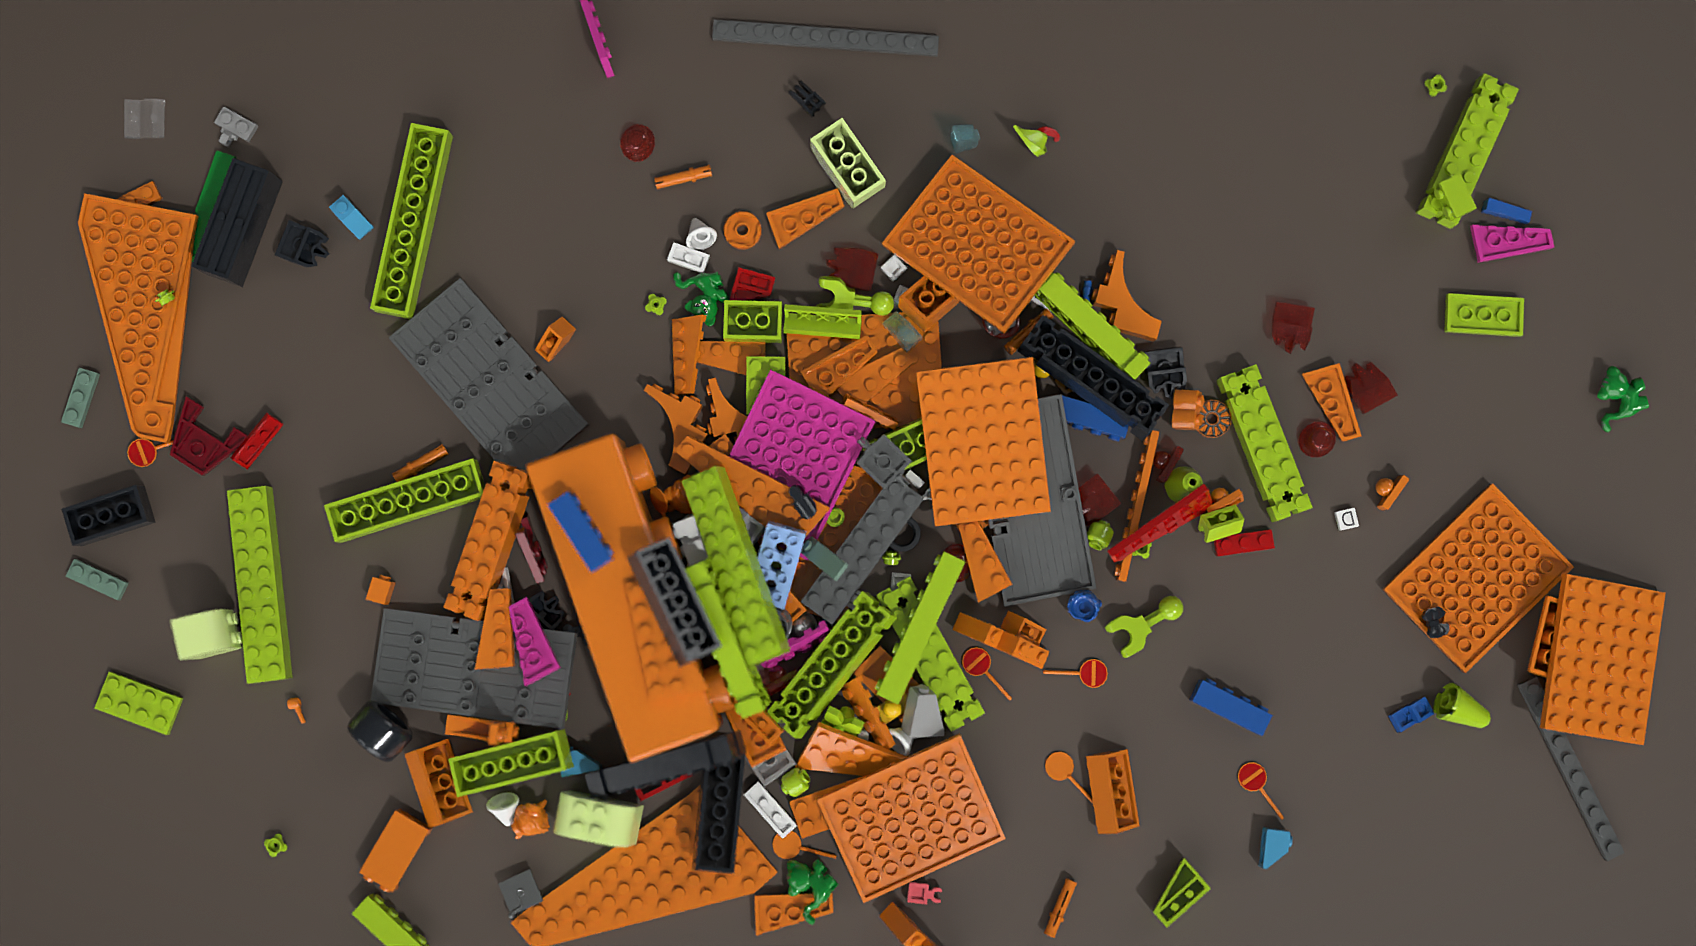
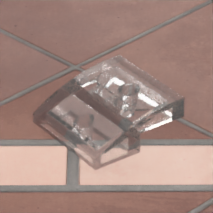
(144, 118)

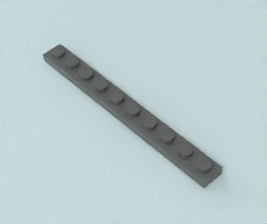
(1573, 774)

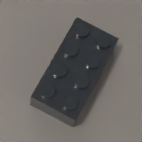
(108, 515)

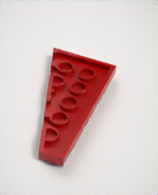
(1167, 522)

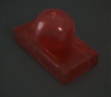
(1166, 462)
(779, 679)

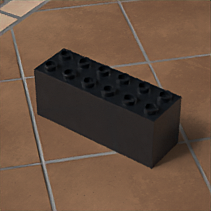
(237, 222)

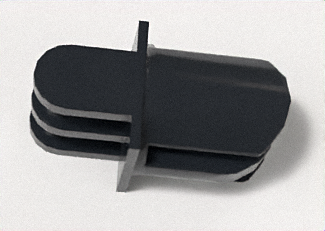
(808, 99)
(803, 502)

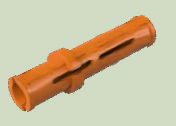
(684, 176)
(1017, 340)
(420, 463)
(1051, 929)

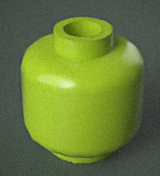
(1099, 535)
(795, 782)

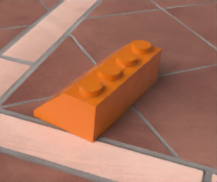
(1542, 645)
(435, 783)
(1112, 791)

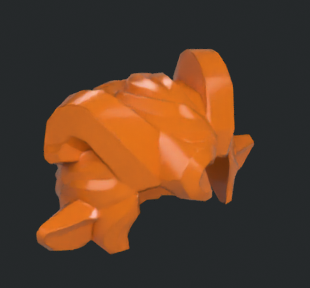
(677, 497)
(530, 819)

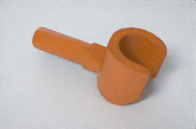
(295, 703)

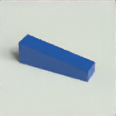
(1506, 211)

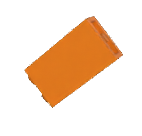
(872, 670)
(394, 850)

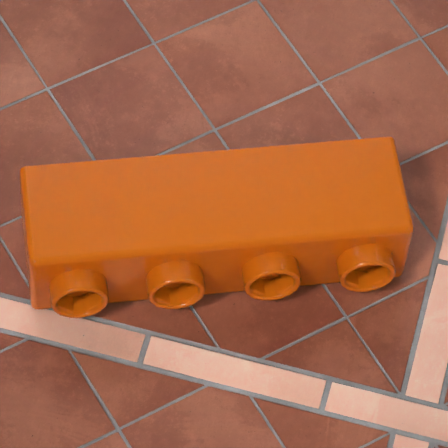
(610, 489)

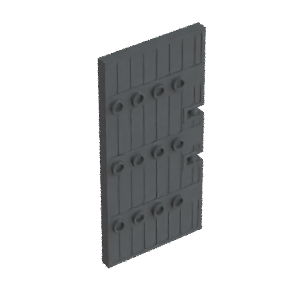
(487, 384)
(1048, 550)
(434, 670)

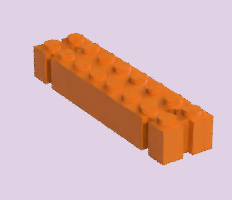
(489, 540)

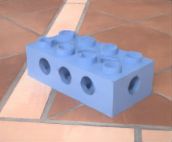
(788, 558)

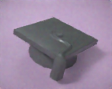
(520, 892)

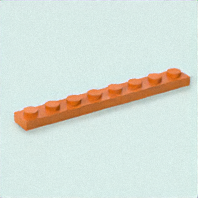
(1138, 497)

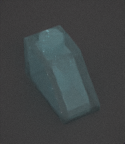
(964, 137)
(902, 331)

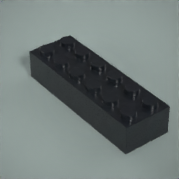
(674, 602)
(718, 818)

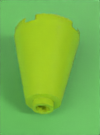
(1182, 482)
(1459, 707)

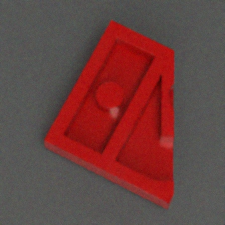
(751, 285)

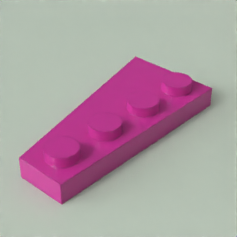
(598, 37)
(1504, 242)
(801, 644)
(534, 649)

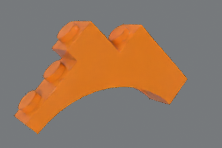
(1115, 297)
(682, 417)
(728, 419)
(1001, 640)
(482, 728)
(904, 927)

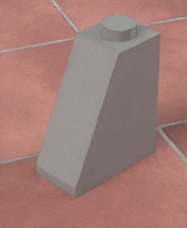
(922, 713)

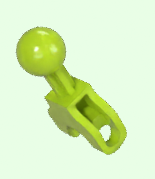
(845, 297)
(1139, 627)

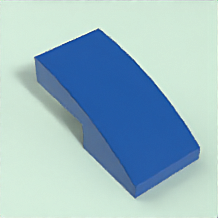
(1410, 714)

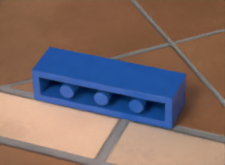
(1087, 416)
(580, 531)
(1230, 707)

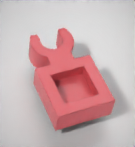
(920, 893)

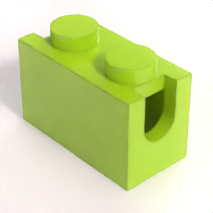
(1454, 197)
(1221, 523)

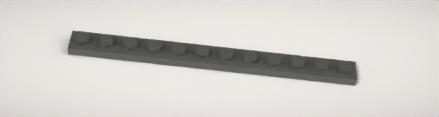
(825, 38)

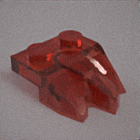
(854, 267)
(1292, 325)
(1369, 387)
(1096, 499)

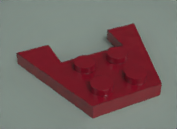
(196, 446)
(531, 549)

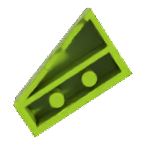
(1180, 893)

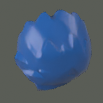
(1084, 605)

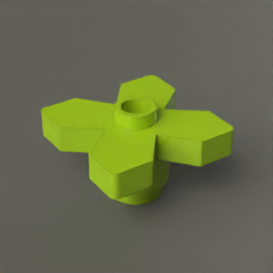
(843, 720)

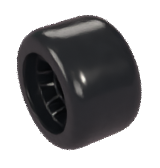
(379, 731)

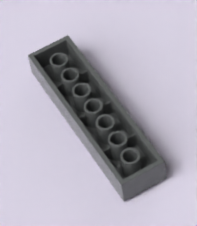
(863, 549)

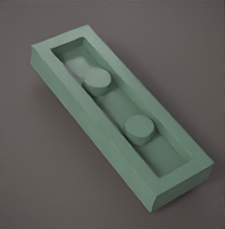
(80, 398)
(97, 579)

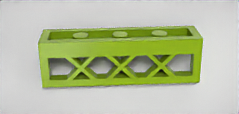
(822, 323)

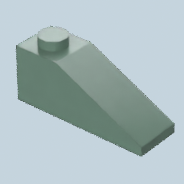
(823, 558)

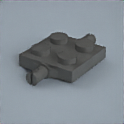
(884, 462)

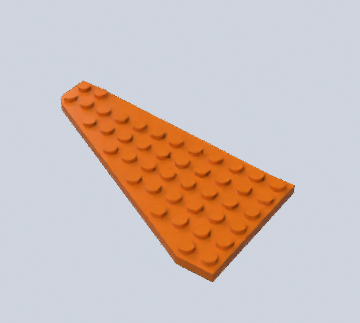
(132, 259)
(643, 882)

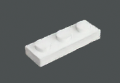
(770, 809)

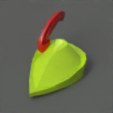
(1037, 138)

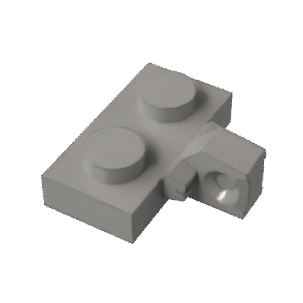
(234, 127)

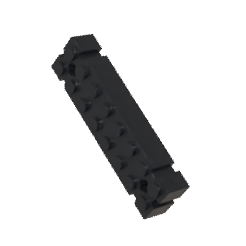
(1093, 378)
(666, 765)

